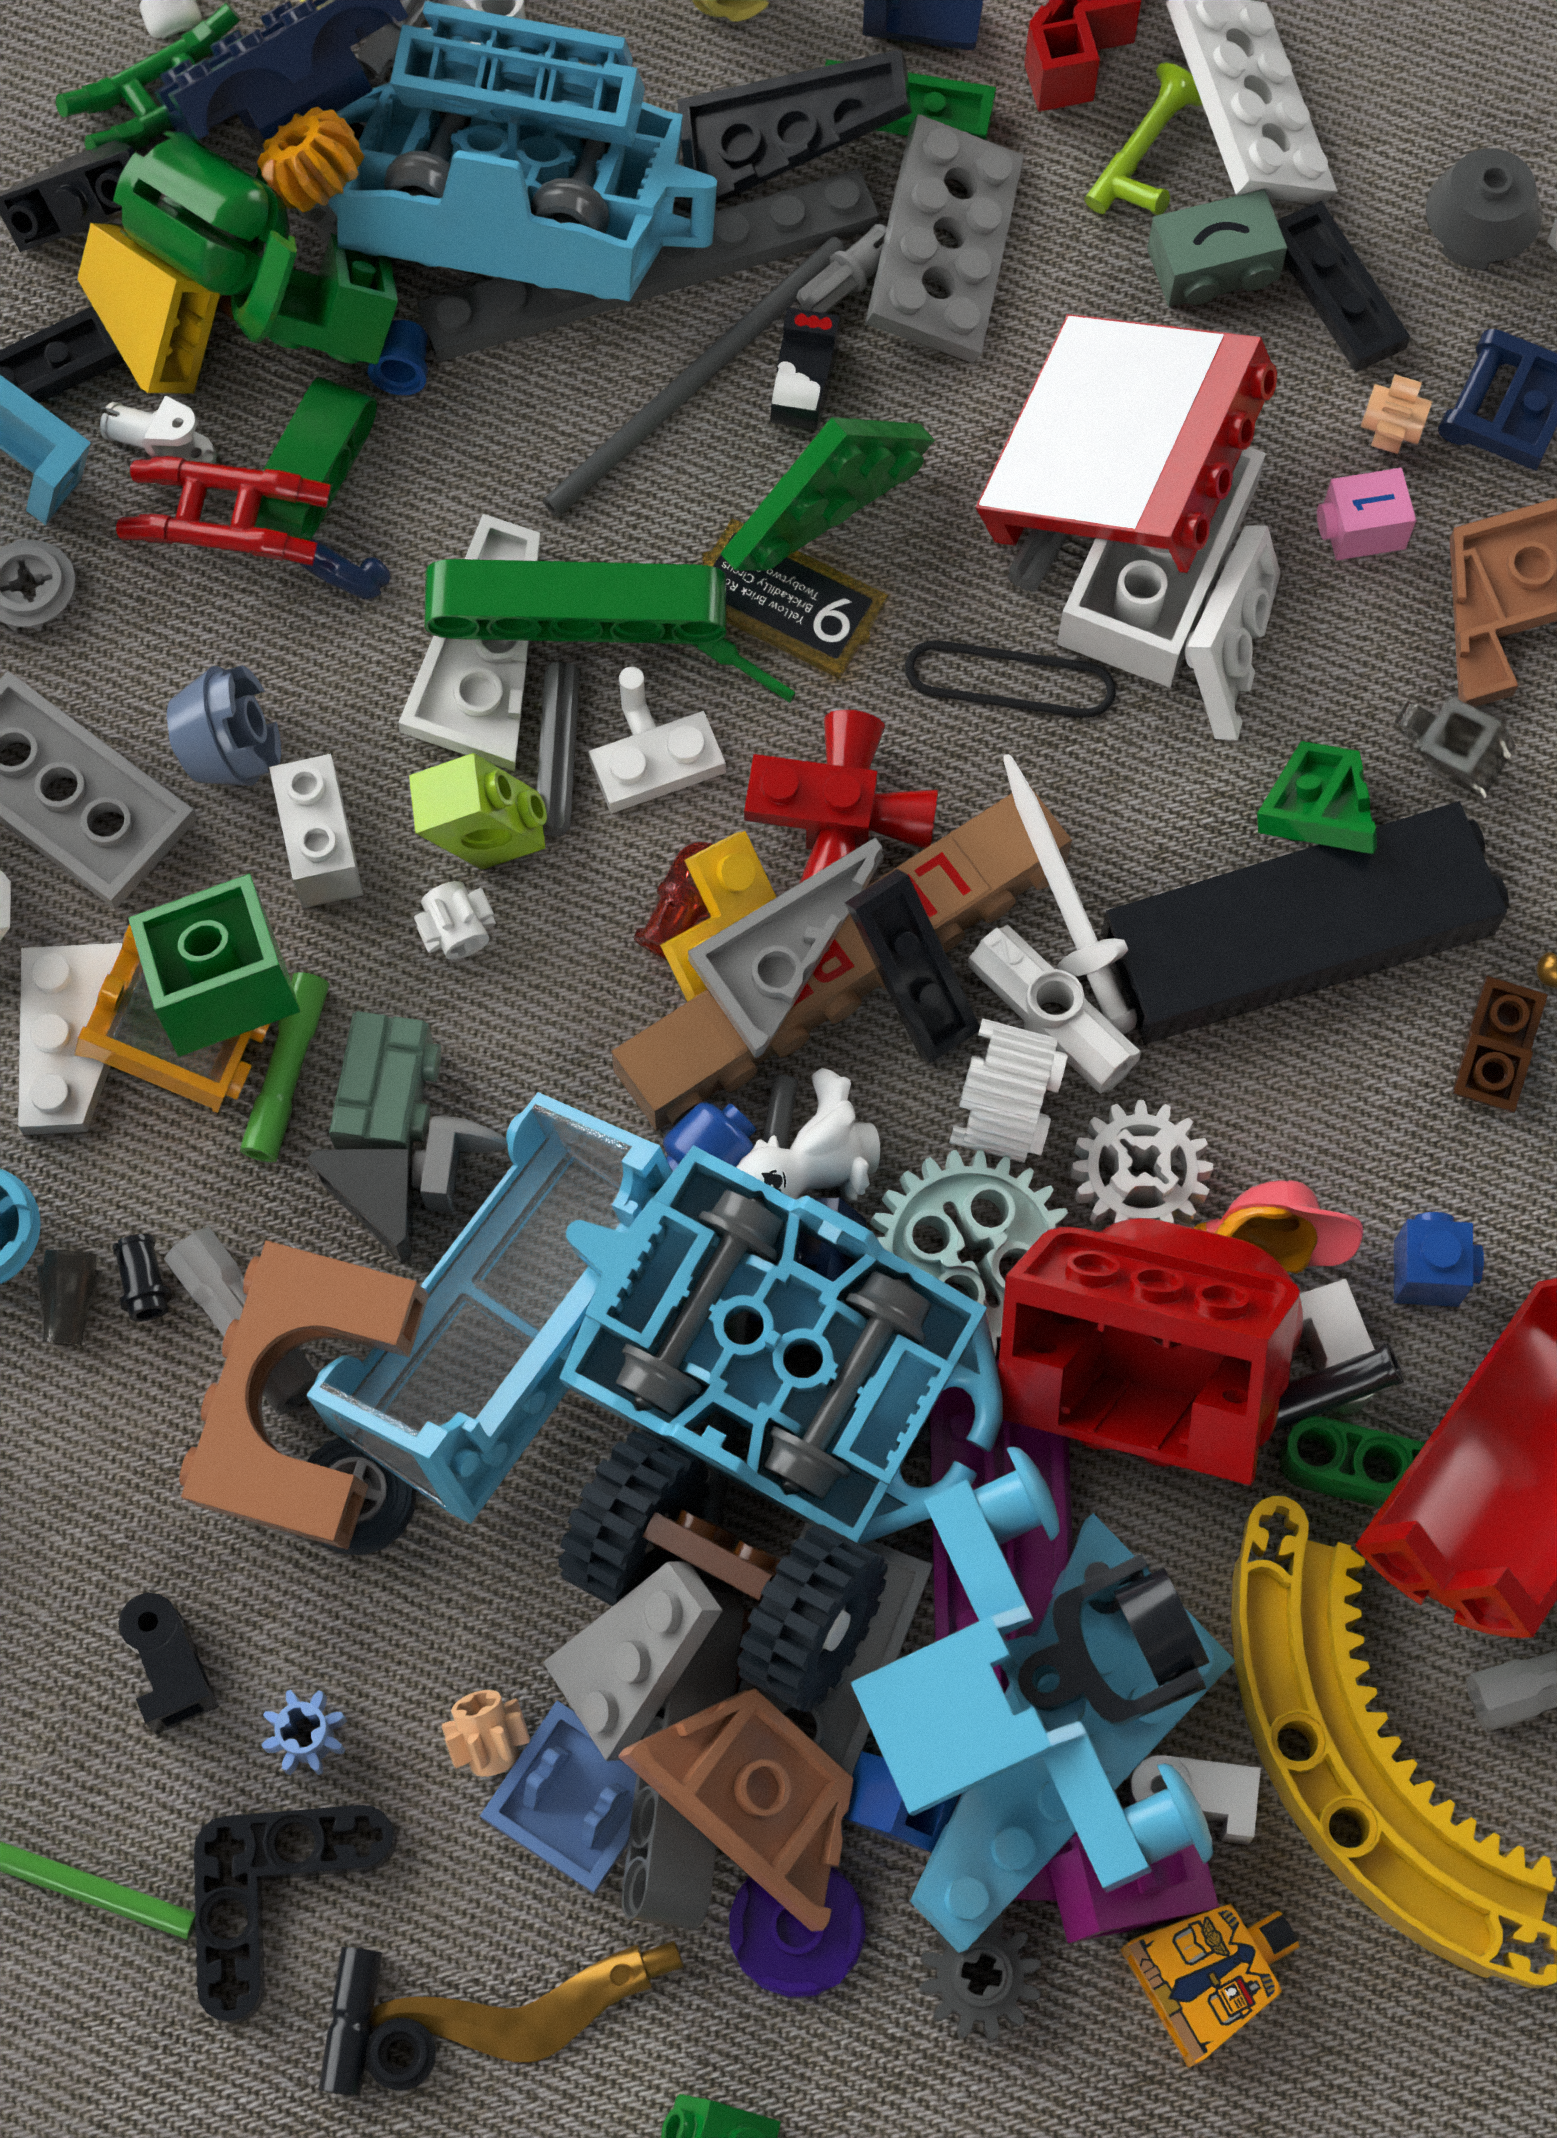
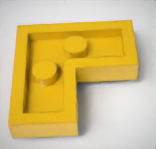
(731, 888)

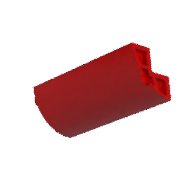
(1481, 1496)

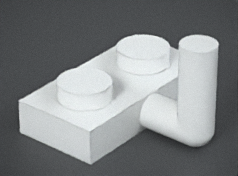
(655, 757)

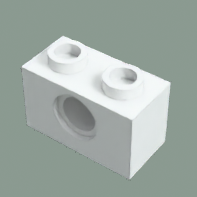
(316, 831)

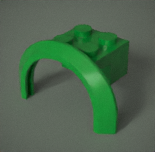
(337, 311)

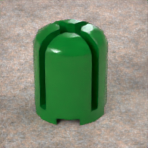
(205, 213)

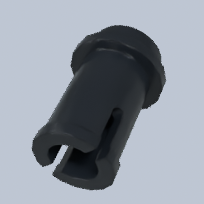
(141, 1279)

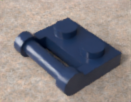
(1527, 410)

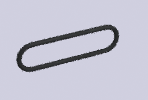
(1004, 701)

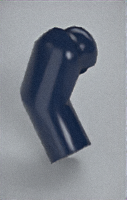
(339, 572)

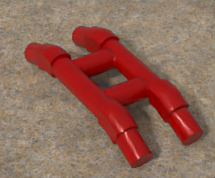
(241, 533)

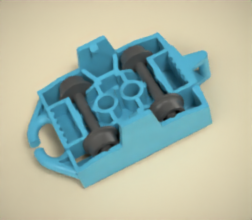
(519, 197)
(882, 1329)

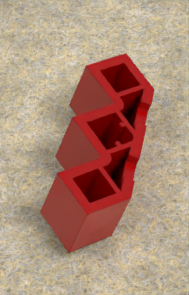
(1065, 43)

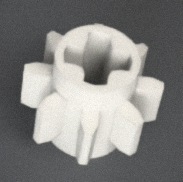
(455, 920)

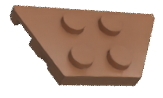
(755, 1794)

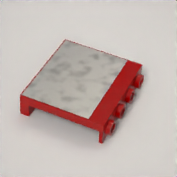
(1130, 435)

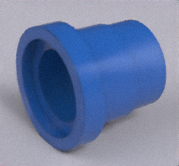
(402, 360)

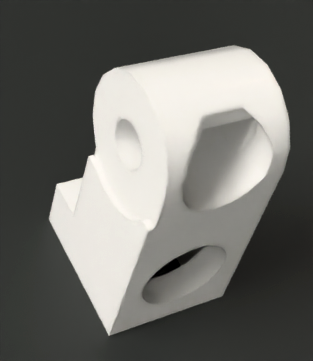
(1335, 1331)
(1222, 1789)

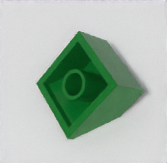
(213, 965)

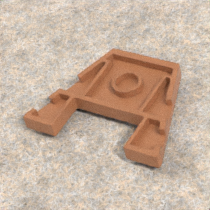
(1500, 587)

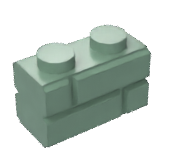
(384, 1083)

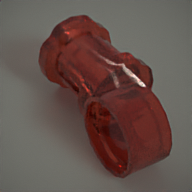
(677, 907)

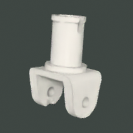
(161, 433)

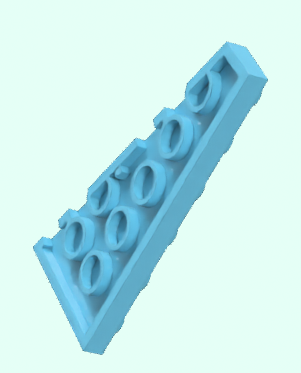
(1018, 1820)

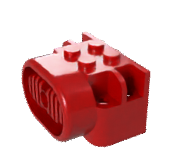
(1150, 1343)

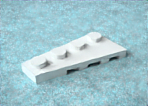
(474, 689)

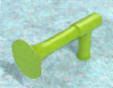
(1175, 93)

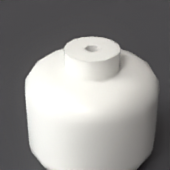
(169, 17)

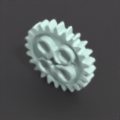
(1021, 1224)

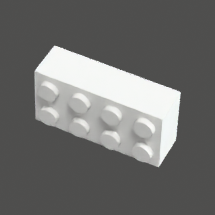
(1137, 605)

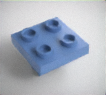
(566, 1801)

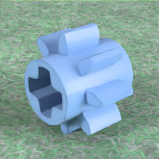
(286, 1727)

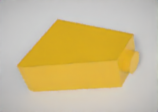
(148, 309)

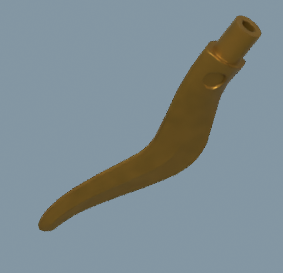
(545, 2024)

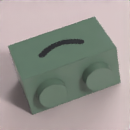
(1216, 248)

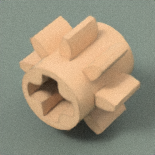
(1396, 414)
(485, 1733)

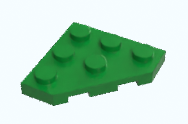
(829, 482)

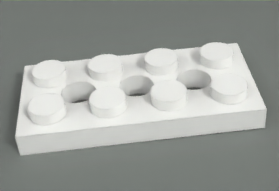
(1252, 99)

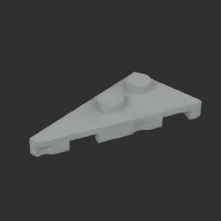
(770, 954)

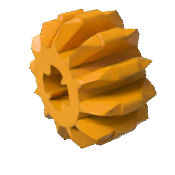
(311, 159)

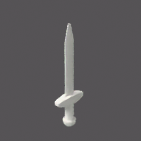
(1091, 956)

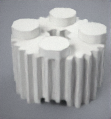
(1009, 1091)

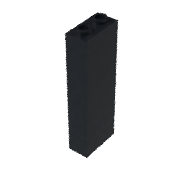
(1304, 922)

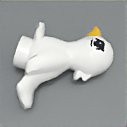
(826, 1151)

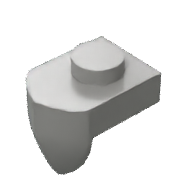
(437, 1167)

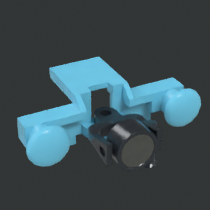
(948, 1718)

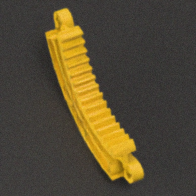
(1410, 1857)

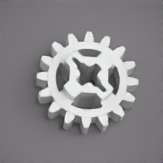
(1157, 1151)

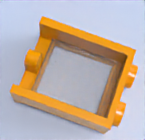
(132, 1039)

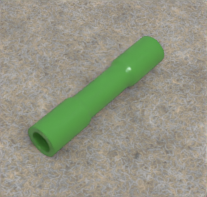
(274, 1103)

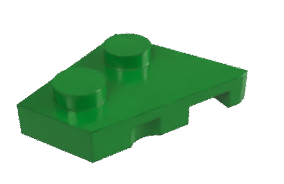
(1321, 800)

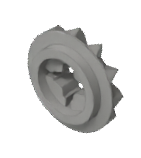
(47, 567)

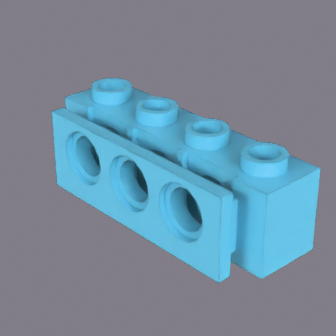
(498, 81)

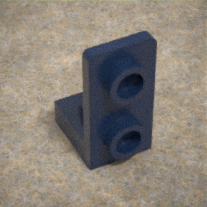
(925, 21)

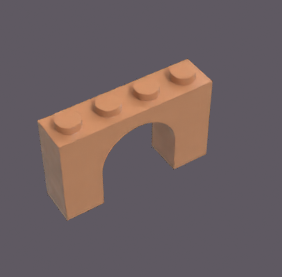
(289, 1303)

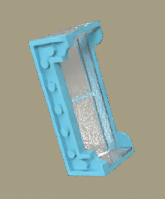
(495, 1314)

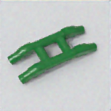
(131, 82)

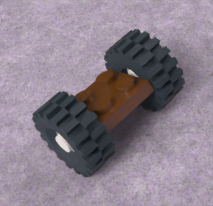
(649, 1514)

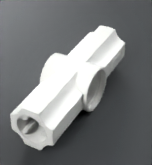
(1028, 981)

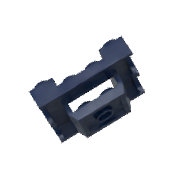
(277, 71)

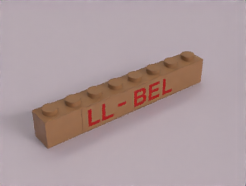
(959, 882)

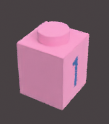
(1367, 514)

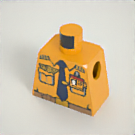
(1209, 1975)

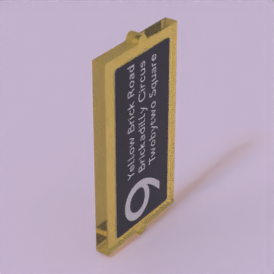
(800, 606)

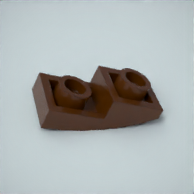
(1499, 1044)

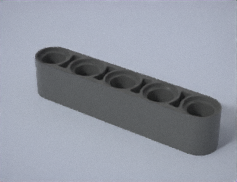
(667, 1856)

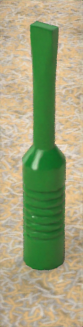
(727, 654)

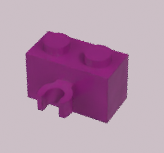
(1169, 1894)

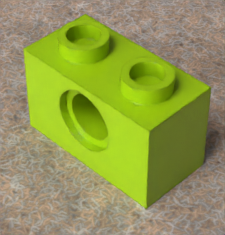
(477, 811)

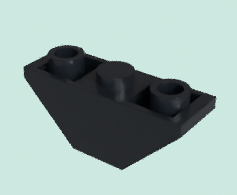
(65, 196)

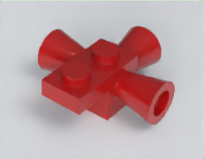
(838, 798)

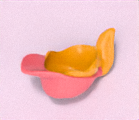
(1290, 1226)

